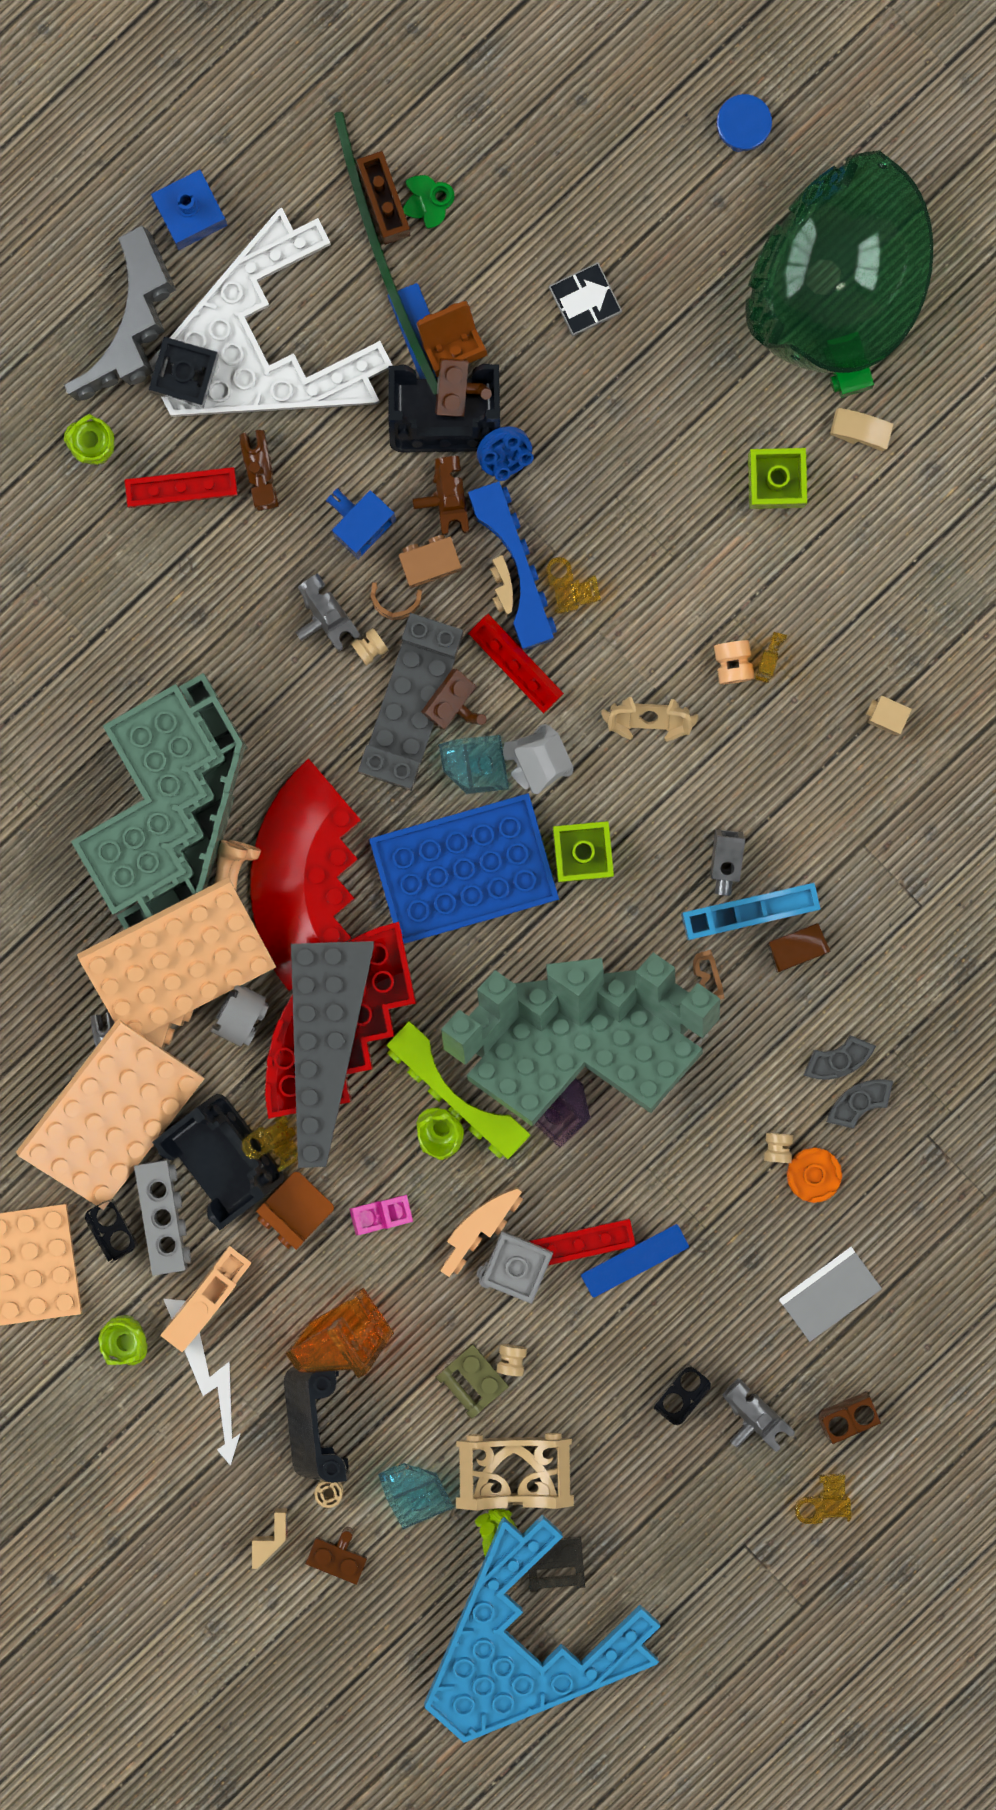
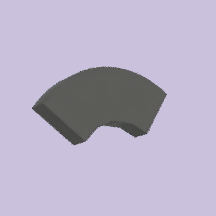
(840, 1061)
(858, 1100)

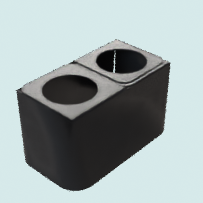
(104, 1241)
(696, 1396)

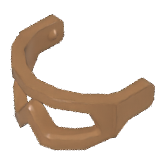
(398, 615)
(707, 955)

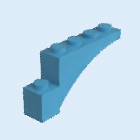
(750, 911)

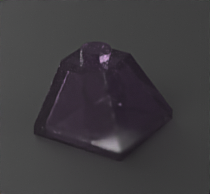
(565, 1114)

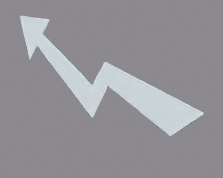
(206, 1384)

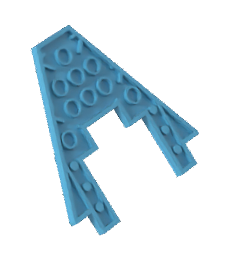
(492, 1677)

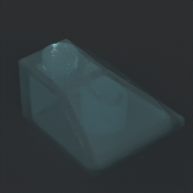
(475, 764)
(414, 1494)

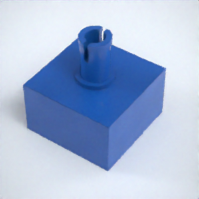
(189, 209)
(361, 522)

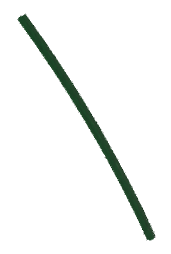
(379, 254)

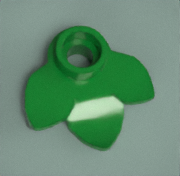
(424, 202)

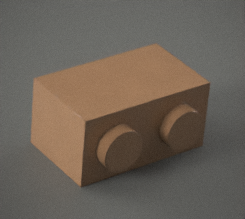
(429, 561)

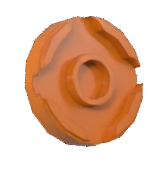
(814, 1174)

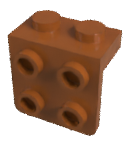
(451, 335)
(295, 1210)

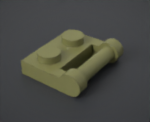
(480, 1376)

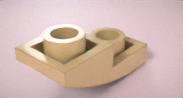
(861, 428)
(504, 594)

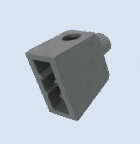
(727, 847)

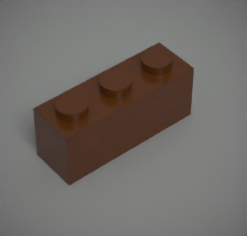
(383, 197)

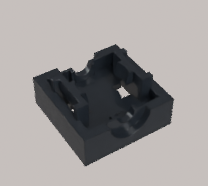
(186, 360)

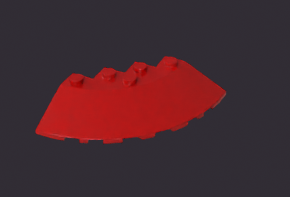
(299, 866)
(386, 987)

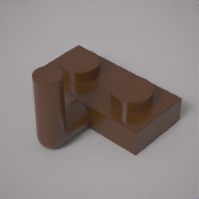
(453, 387)
(449, 701)
(337, 1558)

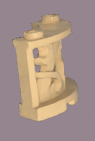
(543, 1497)

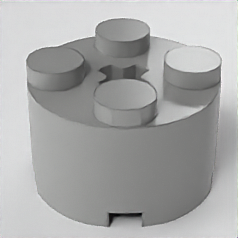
(239, 1015)

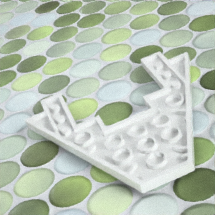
(242, 374)

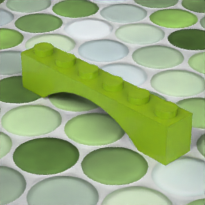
(415, 1051)

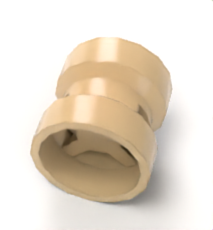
(369, 646)
(778, 1148)
(511, 1360)
(332, 1491)

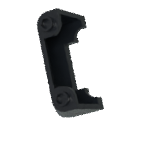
(419, 429)
(212, 1151)
(308, 1456)

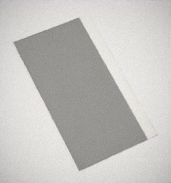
(830, 1294)

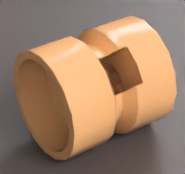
(734, 652)

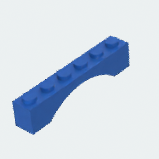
(492, 511)

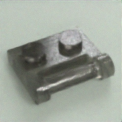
(563, 1554)

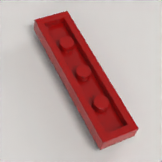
(181, 487)
(515, 663)
(588, 1241)

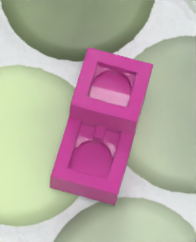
(381, 1215)

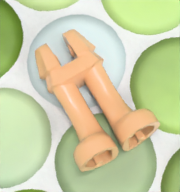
(231, 857)

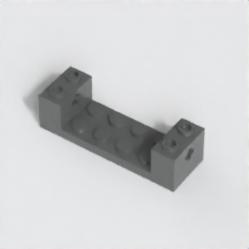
(401, 728)

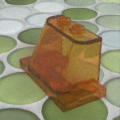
(342, 1338)

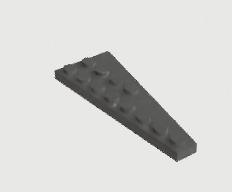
(326, 1011)

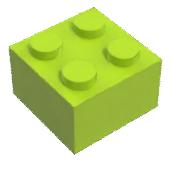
(777, 478)
(583, 852)

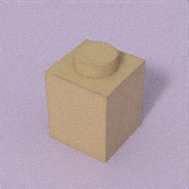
(888, 715)

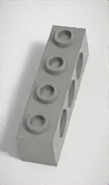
(161, 1260)

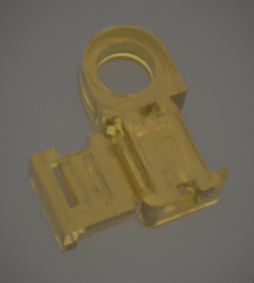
(571, 593)
(769, 658)
(279, 1142)
(832, 1504)

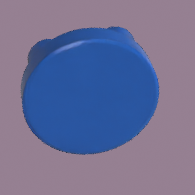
(744, 122)
(504, 452)

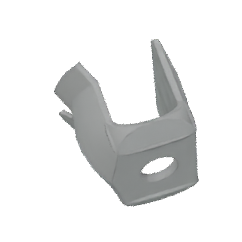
(539, 759)

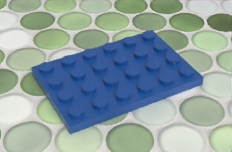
(464, 868)

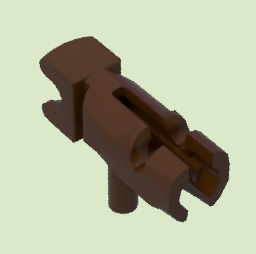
(259, 471)
(449, 495)

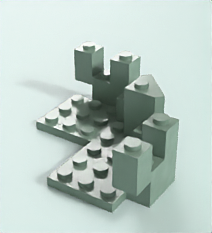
(187, 775)
(614, 1024)

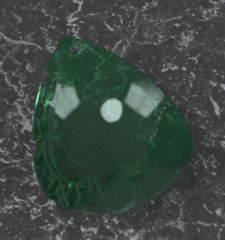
(844, 269)

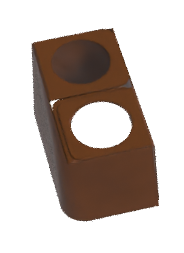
(798, 947)
(853, 1427)

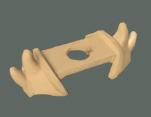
(669, 718)

